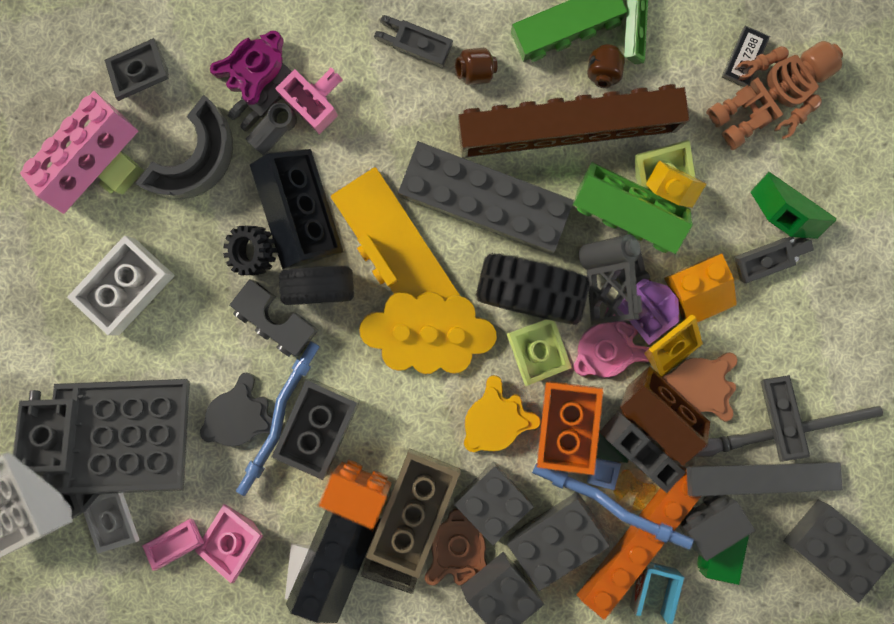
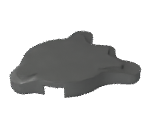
(236, 415)

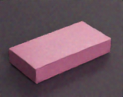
(173, 544)

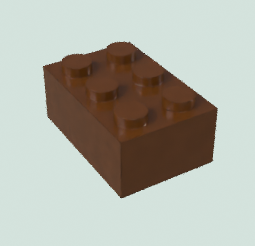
(665, 416)

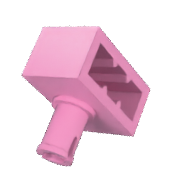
(311, 99)

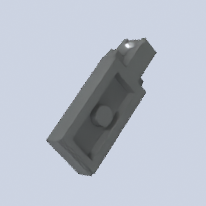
(771, 258)

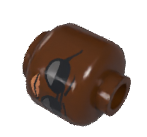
(606, 65)

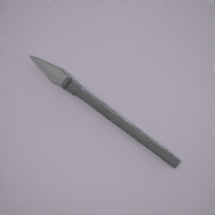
(732, 442)

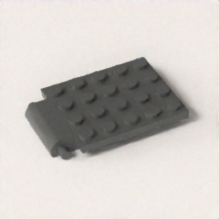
(106, 436)

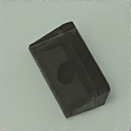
(388, 576)

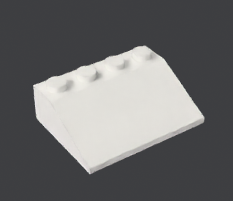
(27, 506)

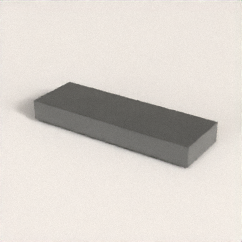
(785, 418)

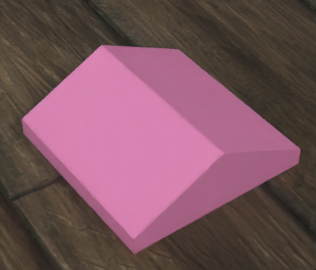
(229, 543)

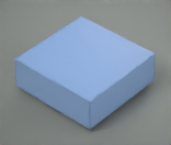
(605, 474)

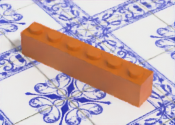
(635, 550)

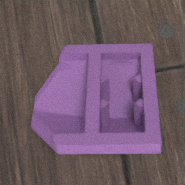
(659, 310)

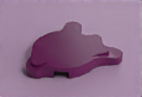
(251, 65)

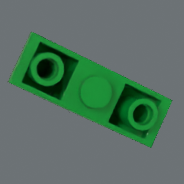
(790, 209)

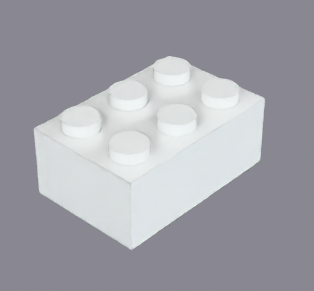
(120, 286)

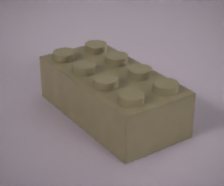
(413, 513)

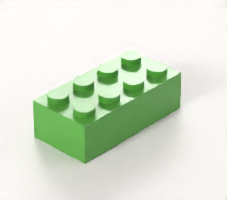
(632, 208)

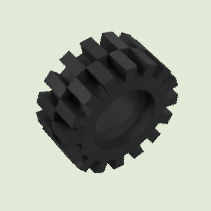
(262, 250)

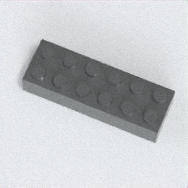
(485, 198)

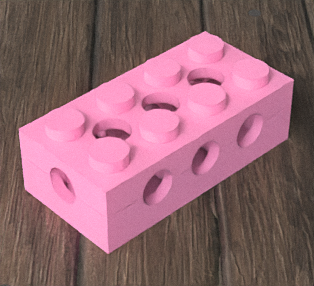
(84, 159)

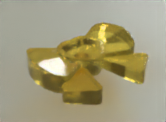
(643, 491)

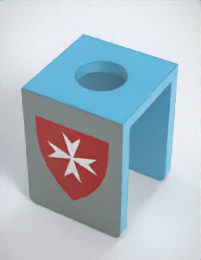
(671, 595)

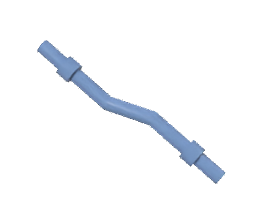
(255, 468)
(662, 532)

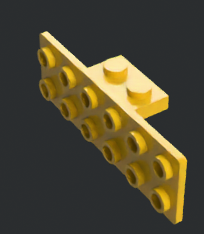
(390, 238)

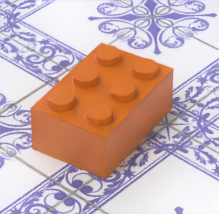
(570, 427)
(356, 493)

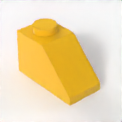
(675, 185)

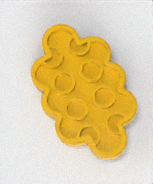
(427, 332)

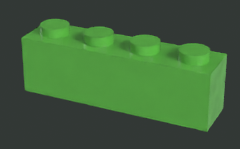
(563, 24)

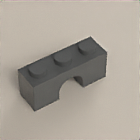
(253, 305)
(642, 452)

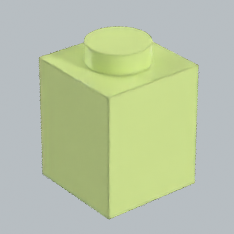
(120, 174)

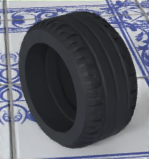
(316, 285)

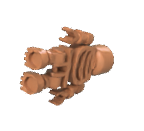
(796, 77)

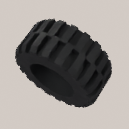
(533, 288)

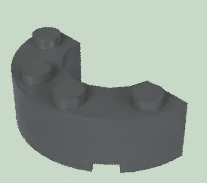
(205, 165)

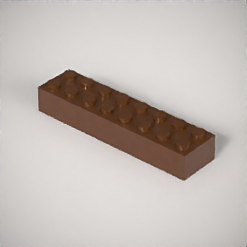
(572, 121)

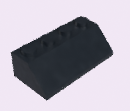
(296, 207)
(330, 568)

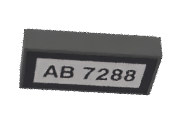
(746, 48)

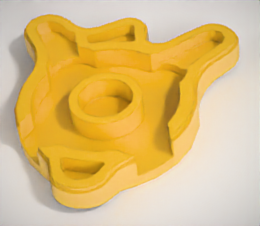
(496, 420)

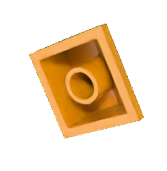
(703, 288)

